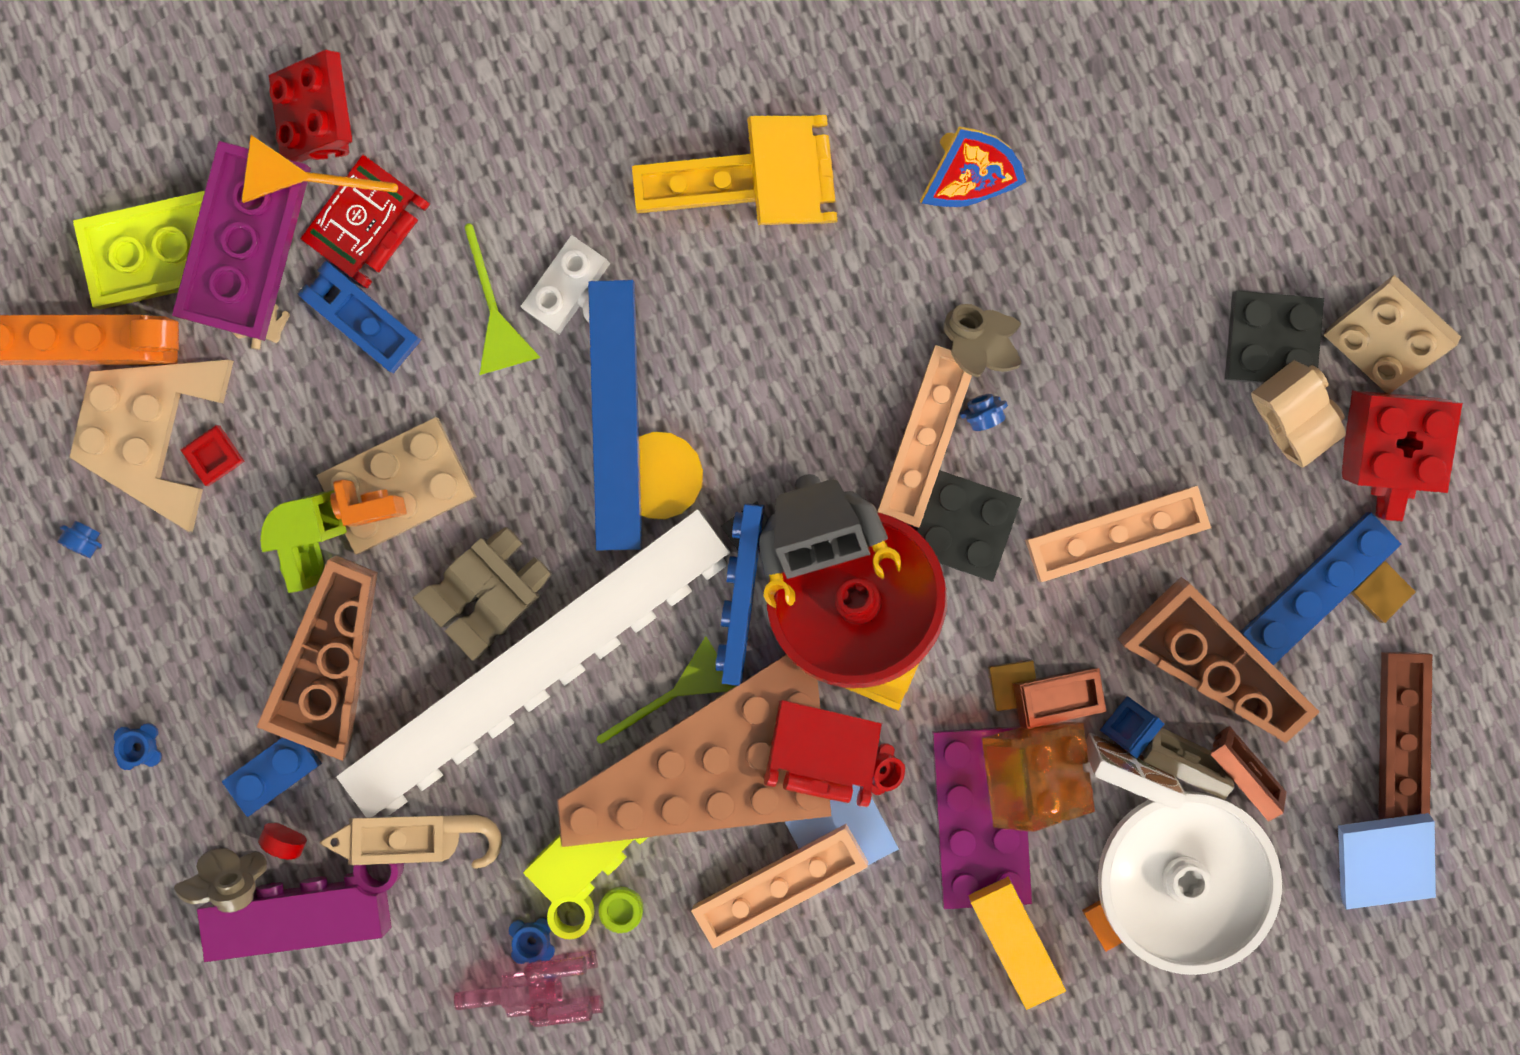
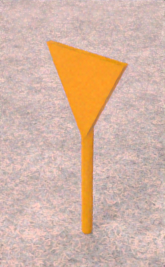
(271, 172)

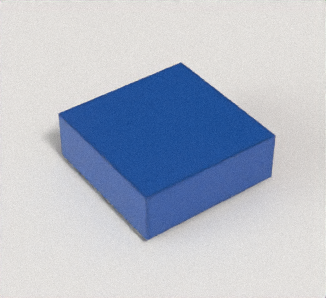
(1132, 727)

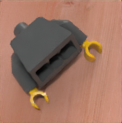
(816, 530)

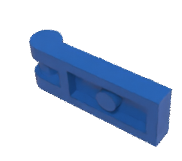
(360, 318)

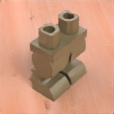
(491, 579)

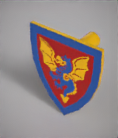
(972, 170)

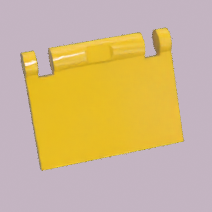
(791, 169)

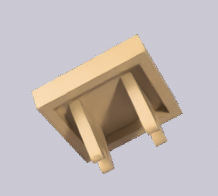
(1392, 335)

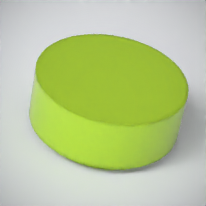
(621, 910)

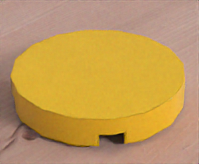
(668, 475)

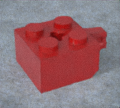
(1417, 464)

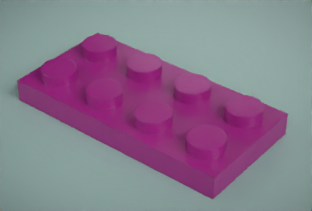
(237, 249)
(969, 846)

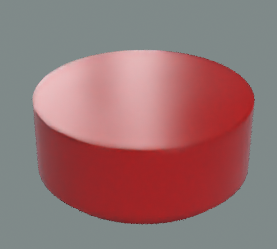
(282, 841)

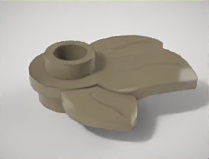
(984, 341)
(223, 879)

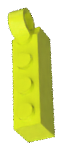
(567, 874)

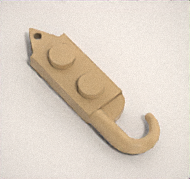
(411, 839)

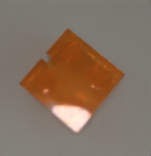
(1038, 776)

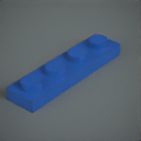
(1320, 587)
(737, 613)

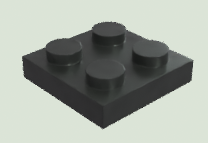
(1270, 333)
(968, 524)

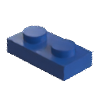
(270, 774)

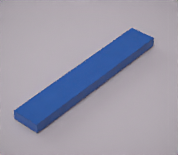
(615, 415)

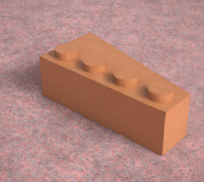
(1207, 652)
(323, 670)

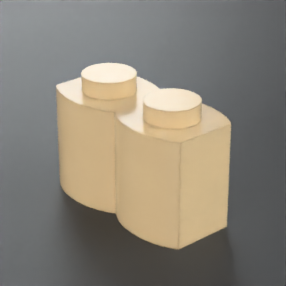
(1300, 412)

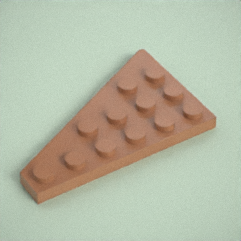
(699, 771)

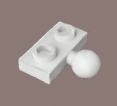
(565, 285)

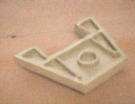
(129, 427)

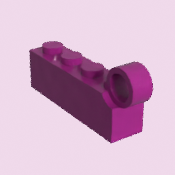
(300, 917)

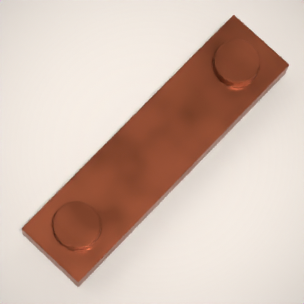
(1405, 734)

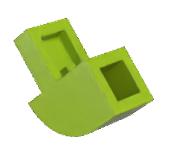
(295, 533)

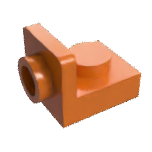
(374, 505)

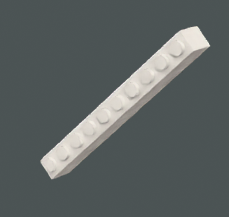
(534, 664)

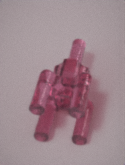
(539, 992)

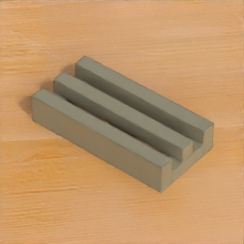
(1188, 762)

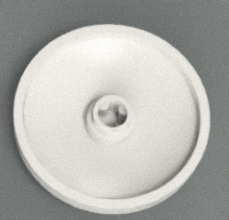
(1190, 884)

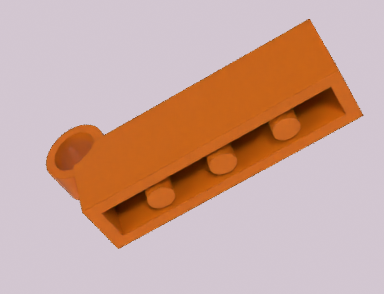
(88, 340)

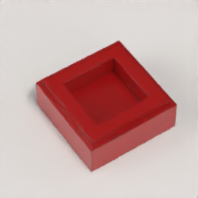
(212, 455)

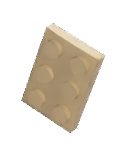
(411, 465)

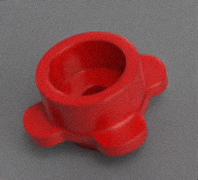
(892, 774)

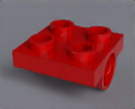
(311, 108)

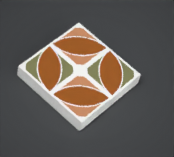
(1122, 769)

